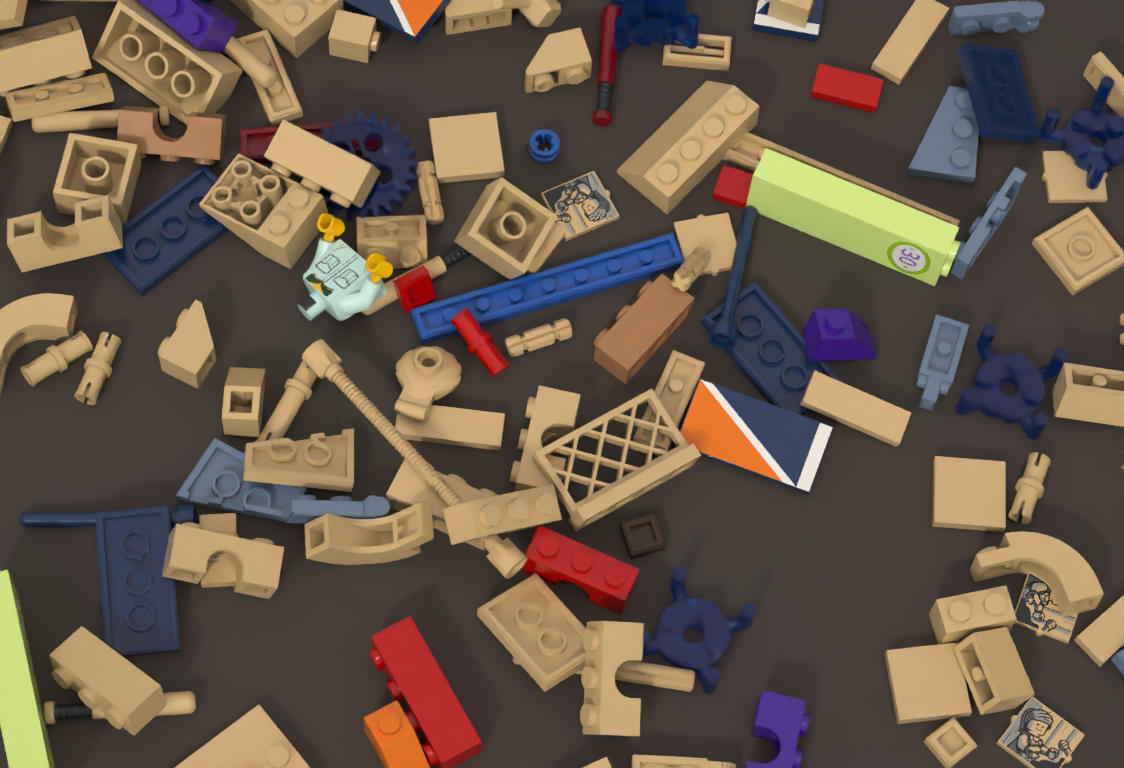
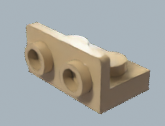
(395, 237)

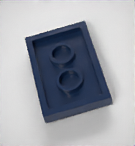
(998, 93)

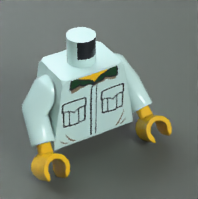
(340, 277)

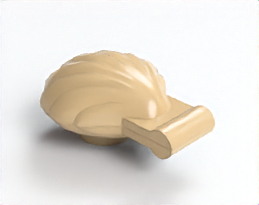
(425, 377)

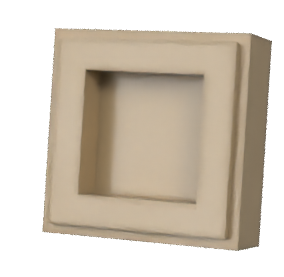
(950, 743)

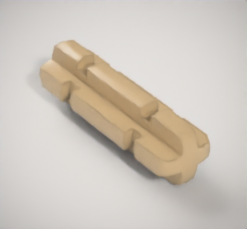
(429, 193)
(691, 269)
(538, 337)

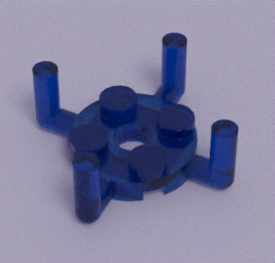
(636, 28)
(1088, 124)
(1015, 370)
(705, 617)

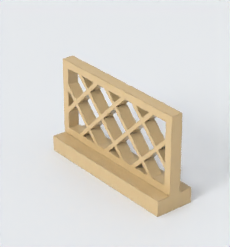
(631, 485)

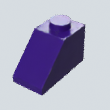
(837, 336)

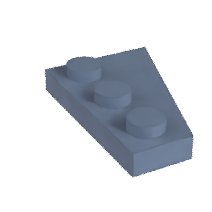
(950, 141)
(986, 226)
(220, 485)

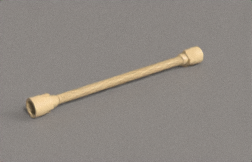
(325, 363)

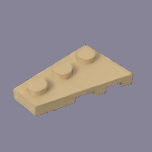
(303, 463)

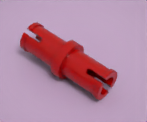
(479, 342)

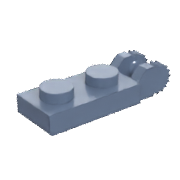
(996, 17)
(306, 508)

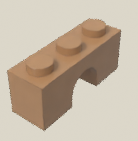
(202, 140)

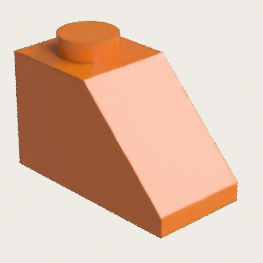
(394, 738)

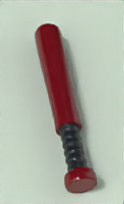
(607, 65)

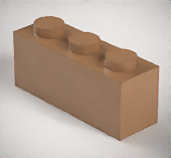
(642, 328)

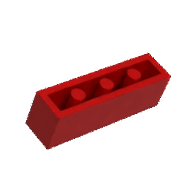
(424, 694)

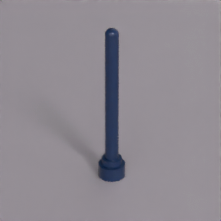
(724, 331)
(179, 515)

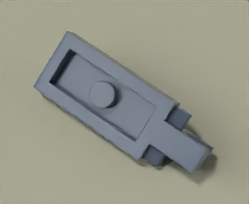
(940, 359)

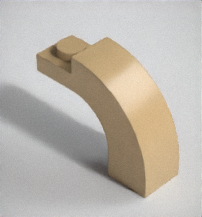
(32, 319)
(369, 541)
(1049, 559)

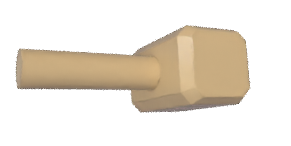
(538, 12)

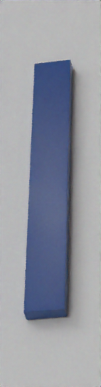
(550, 286)

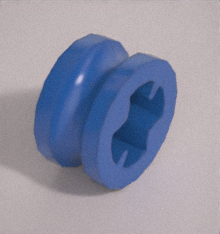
(542, 136)

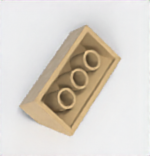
(42, 54)
(164, 63)
(690, 144)

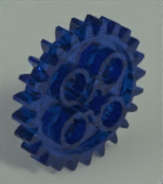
(390, 158)

